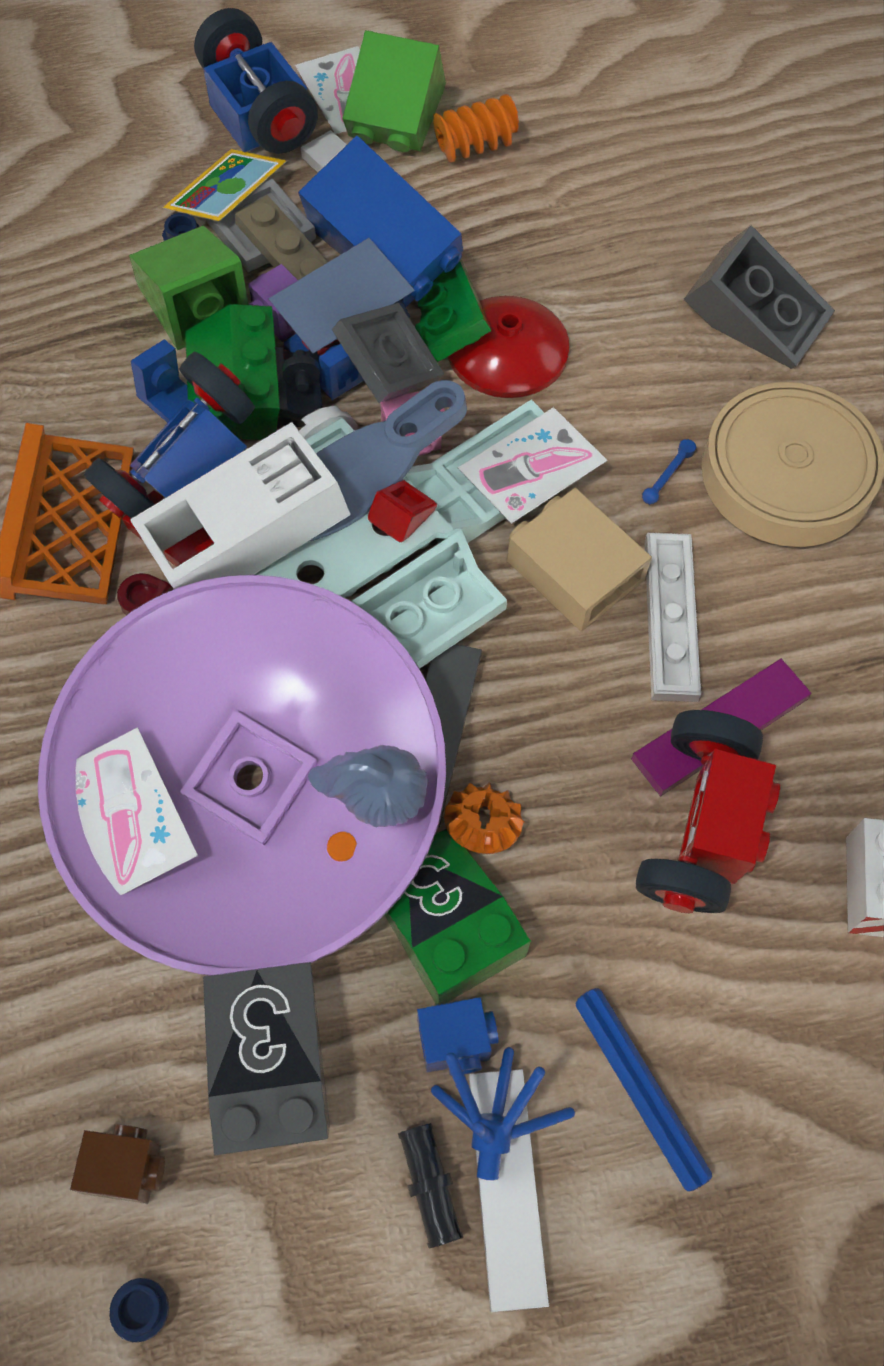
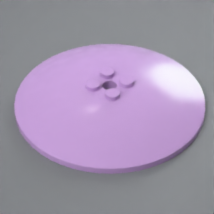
(229, 682)

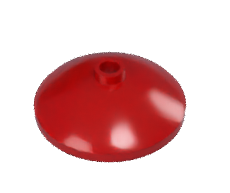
(519, 354)

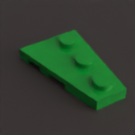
(451, 314)

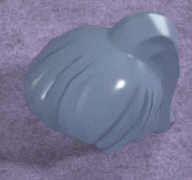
(374, 784)

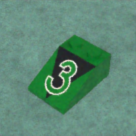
(455, 923)

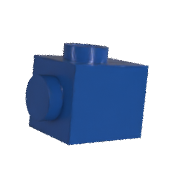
(457, 1029)

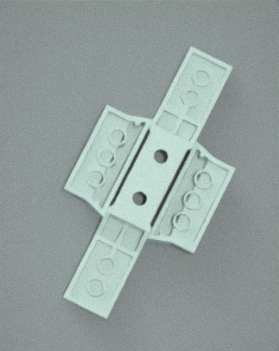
(443, 590)

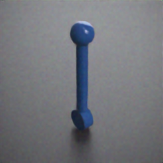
(685, 450)

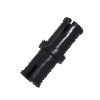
(430, 1185)

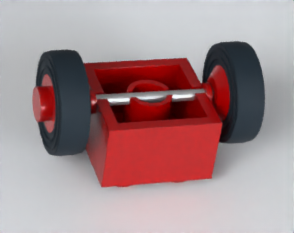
(724, 817)

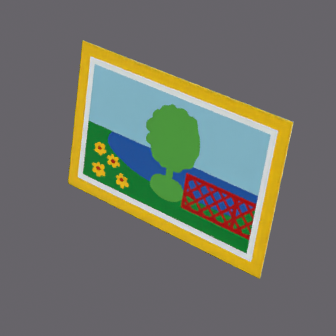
(224, 184)

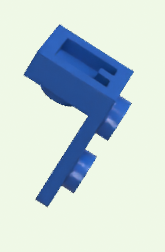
(336, 368)
(158, 380)

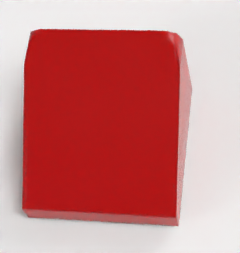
(400, 510)

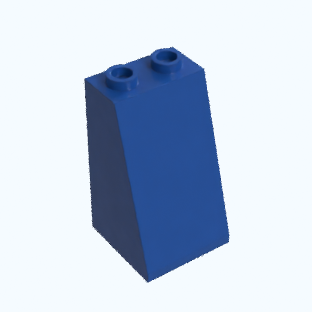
(366, 198)

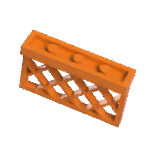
(24, 518)

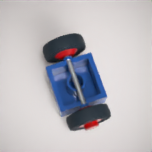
(253, 85)
(185, 447)

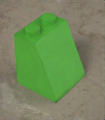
(394, 91)
(188, 280)

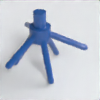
(492, 1130)

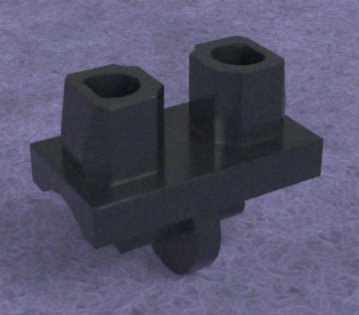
(297, 385)

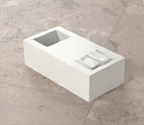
(250, 508)

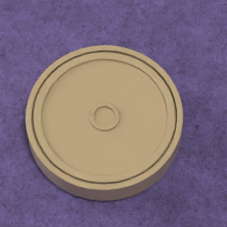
(792, 464)

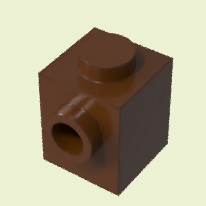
(118, 1165)

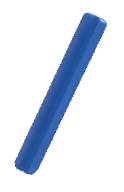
(644, 1090)

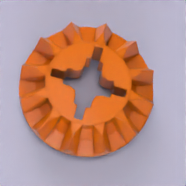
(463, 819)

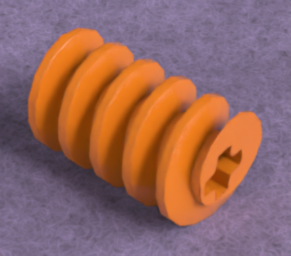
(475, 126)

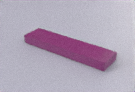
(756, 700)

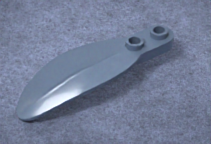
(383, 454)

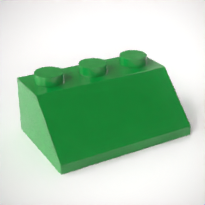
(245, 344)

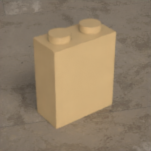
(577, 558)

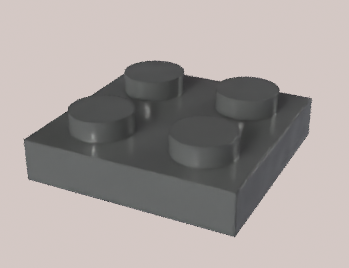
(387, 352)

